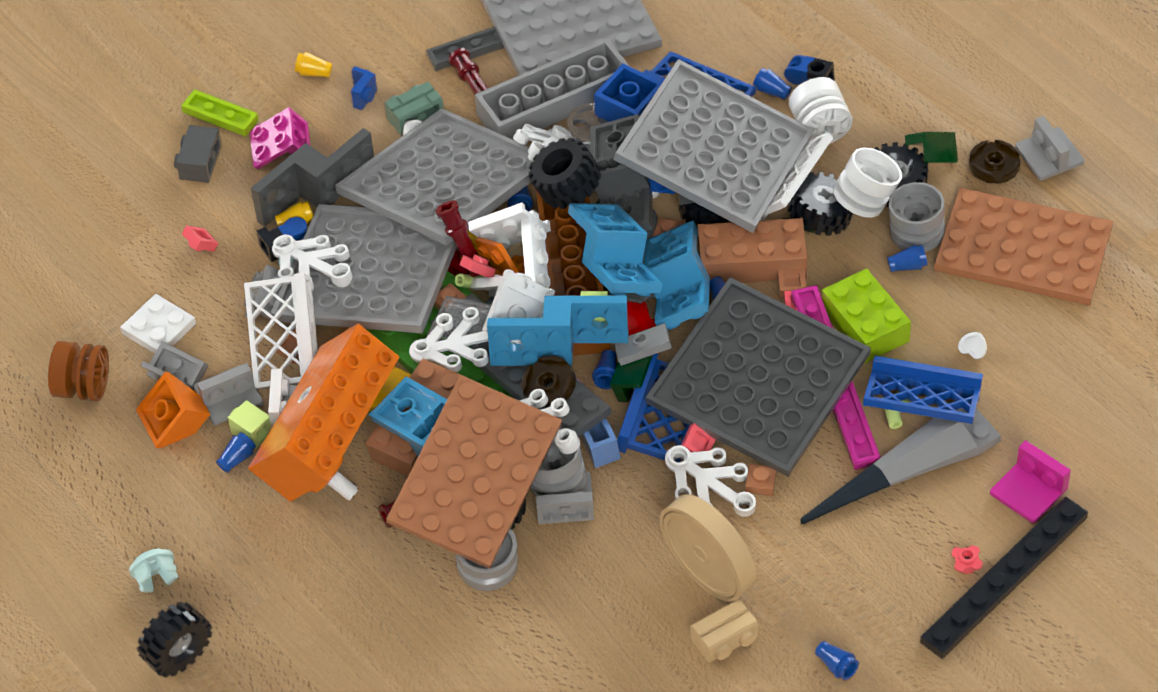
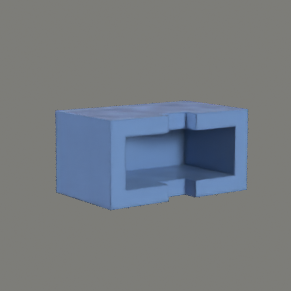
(601, 444)

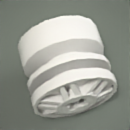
(821, 108)
(867, 182)

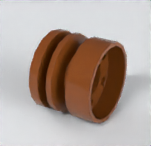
(78, 370)

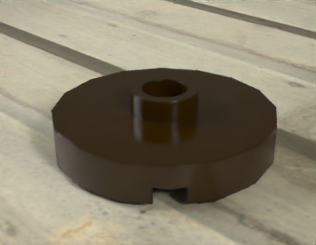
(994, 161)
(549, 370)

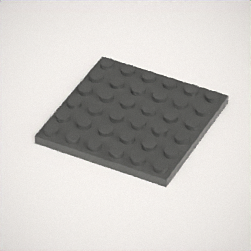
(758, 376)

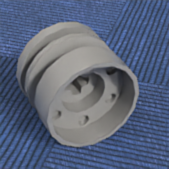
(917, 216)
(560, 473)

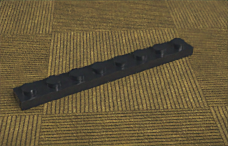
(1003, 577)

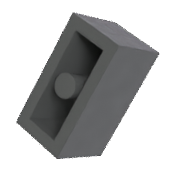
(198, 153)

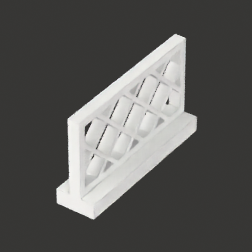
(807, 159)
(303, 322)

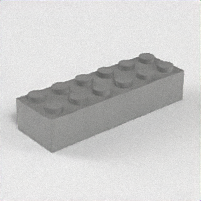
(549, 91)

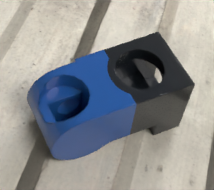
(805, 68)
(294, 227)

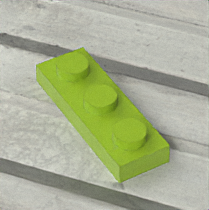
(220, 112)

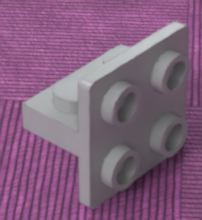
(1048, 150)
(227, 391)

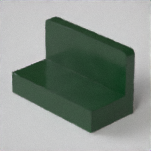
(937, 146)
(629, 377)

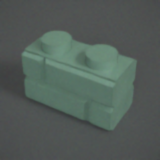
(414, 104)

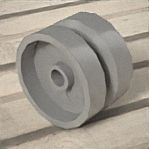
(498, 575)

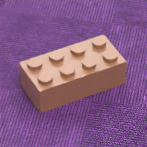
(754, 256)
(391, 449)

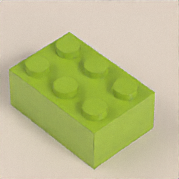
(866, 313)

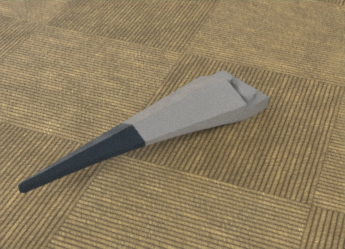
(927, 449)

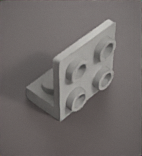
(567, 506)

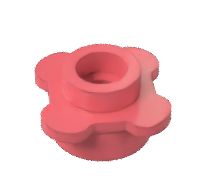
(967, 565)

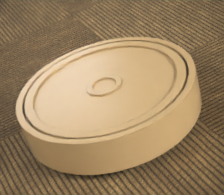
(708, 548)

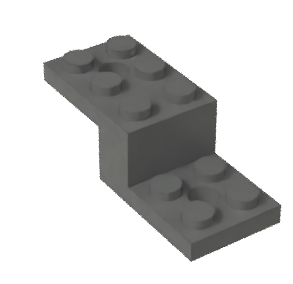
(309, 176)
(618, 182)

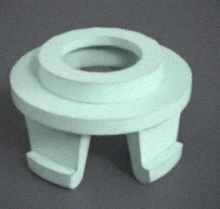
(144, 568)

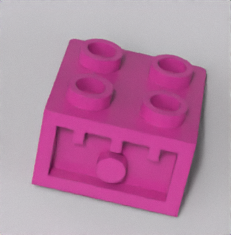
(277, 136)
(1032, 483)

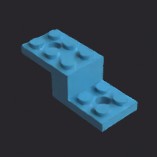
(615, 249)
(685, 280)
(563, 323)
(415, 423)

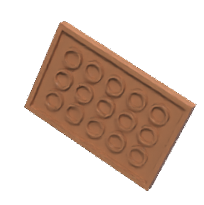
(1024, 246)
(474, 471)

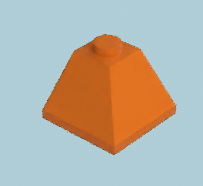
(171, 411)

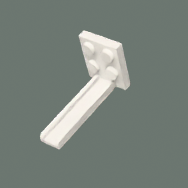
(516, 226)
(513, 296)

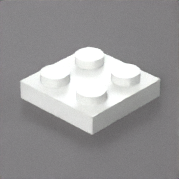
(158, 322)

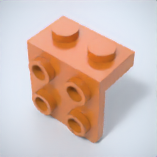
(498, 257)

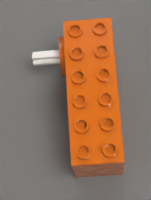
(324, 415)

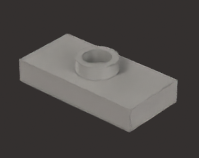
(643, 344)

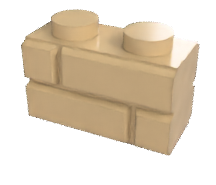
(724, 631)

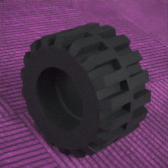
(564, 173)

